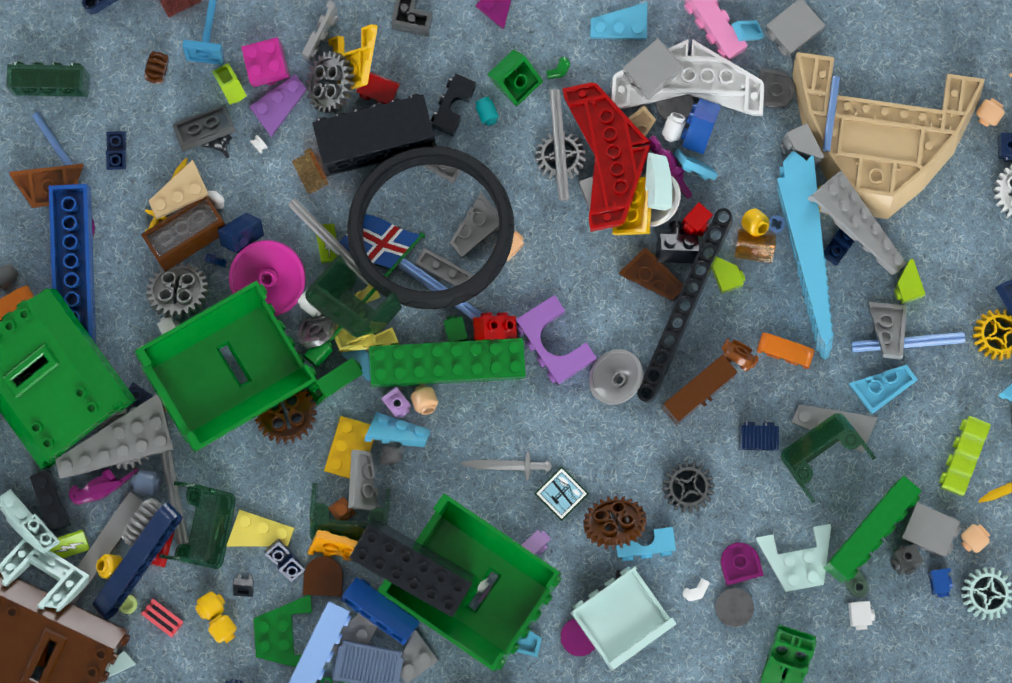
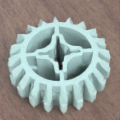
(984, 601)

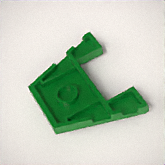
(275, 632)

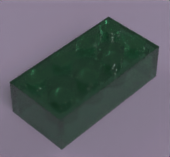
(47, 79)

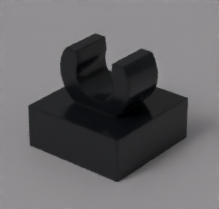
(243, 587)

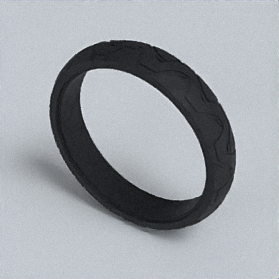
(430, 156)

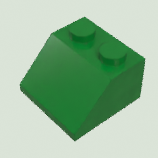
(515, 77)

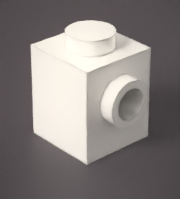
(861, 615)

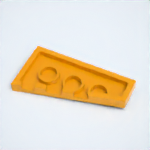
(331, 545)

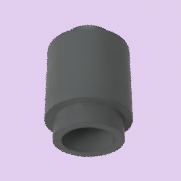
(7, 275)

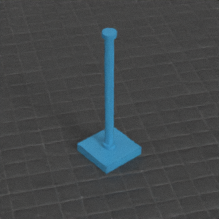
(205, 51)

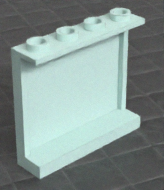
(622, 618)

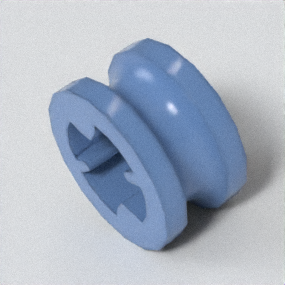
(777, 218)

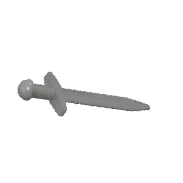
(525, 465)

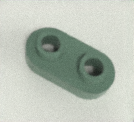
(851, 585)

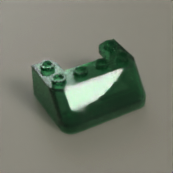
(332, 298)

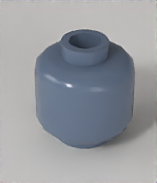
(146, 482)

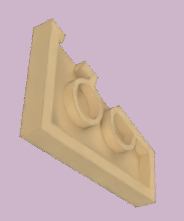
(179, 191)

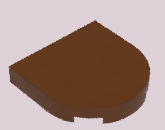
(323, 578)

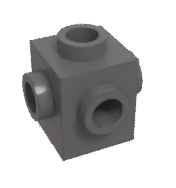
(906, 559)

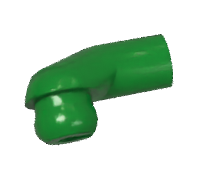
(561, 69)

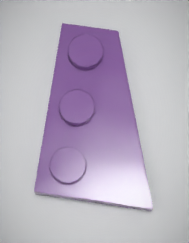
(278, 103)

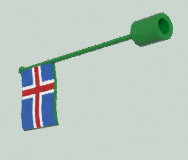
(385, 247)

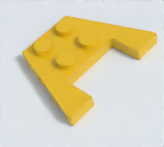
(359, 58)

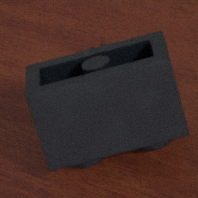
(677, 247)

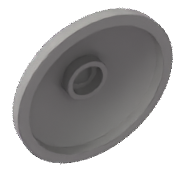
(608, 372)

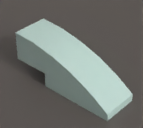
(658, 182)

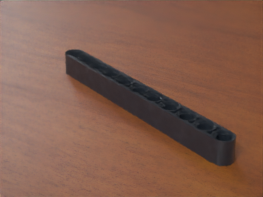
(685, 295)

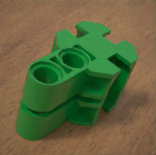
(779, 660)

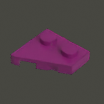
(495, 10)

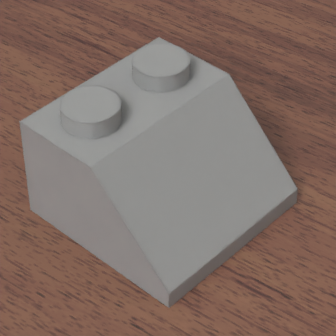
(803, 143)

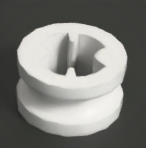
(258, 144)

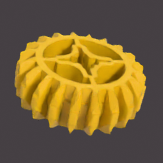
(990, 317)

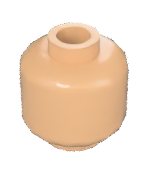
(990, 112)
(424, 400)
(975, 538)

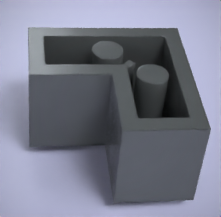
(409, 19)

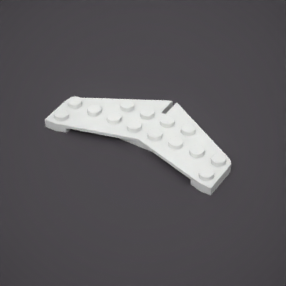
(704, 77)

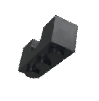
(458, 89)
(49, 502)

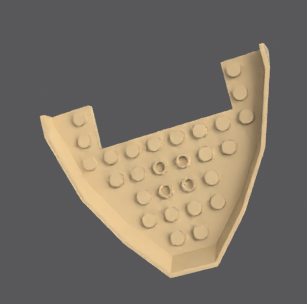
(880, 145)

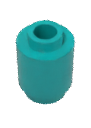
(487, 111)

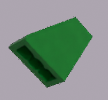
(335, 381)

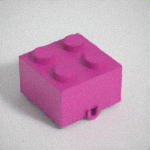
(265, 62)

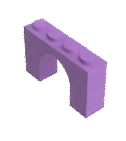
(559, 367)

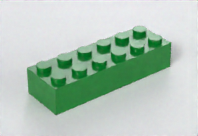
(872, 529)

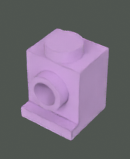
(389, 400)
(537, 542)

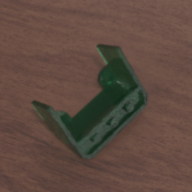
(815, 442)
(209, 527)
(353, 530)

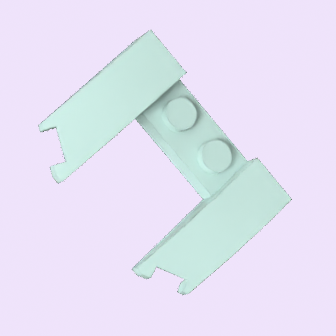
(70, 578)

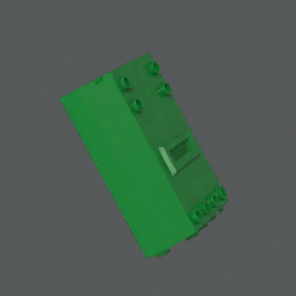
(198, 381)
(67, 393)
(509, 605)

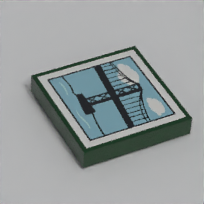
(561, 493)

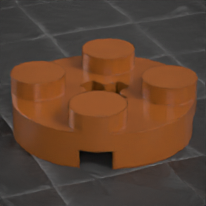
(740, 354)

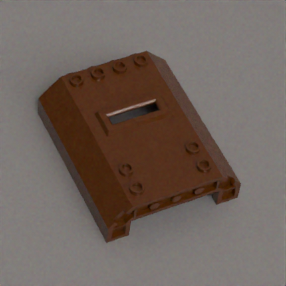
(83, 639)

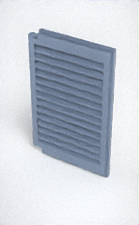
(367, 664)

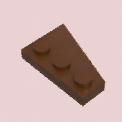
(652, 275)

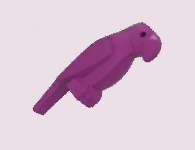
(676, 171)
(99, 487)

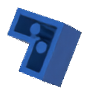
(701, 125)

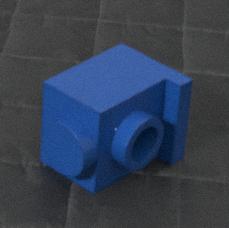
(940, 582)

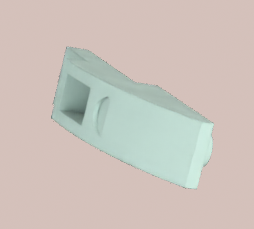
(26, 524)

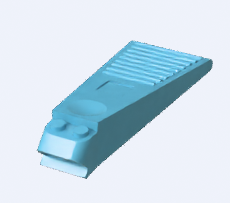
(804, 230)

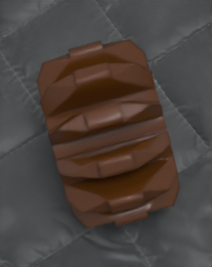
(156, 67)

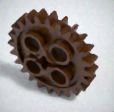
(302, 408)
(605, 530)

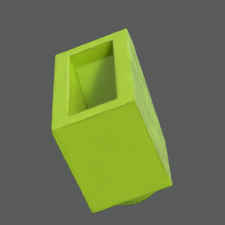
(229, 84)
(727, 275)
(909, 284)

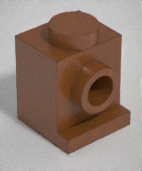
(341, 511)

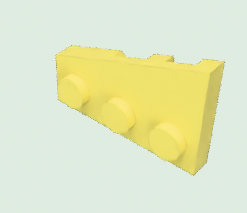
(257, 531)

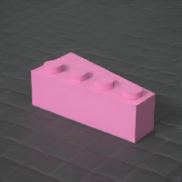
(716, 26)

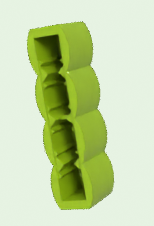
(965, 455)

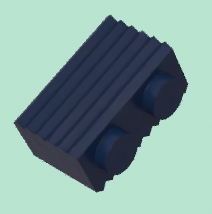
(759, 437)

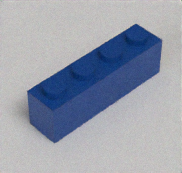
(380, 610)

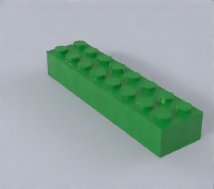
(446, 362)

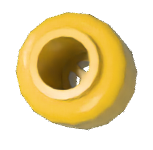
(755, 222)
(107, 565)
(210, 606)
(222, 628)

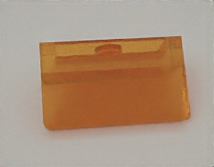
(310, 172)
(755, 248)

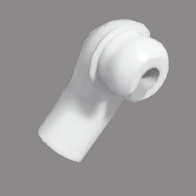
(217, 199)
(696, 593)

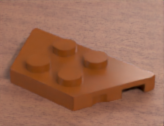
(35, 182)

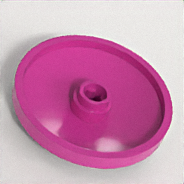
(274, 267)

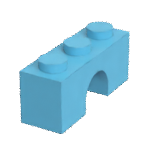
(662, 543)

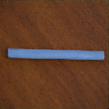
(831, 113)
(51, 138)

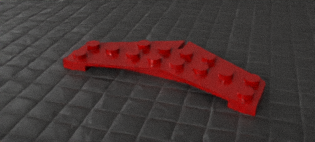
(616, 162)

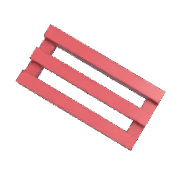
(149, 608)

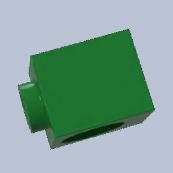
(455, 329)

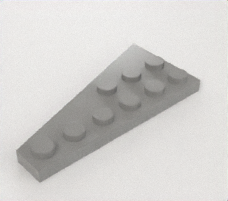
(853, 217)
(129, 438)

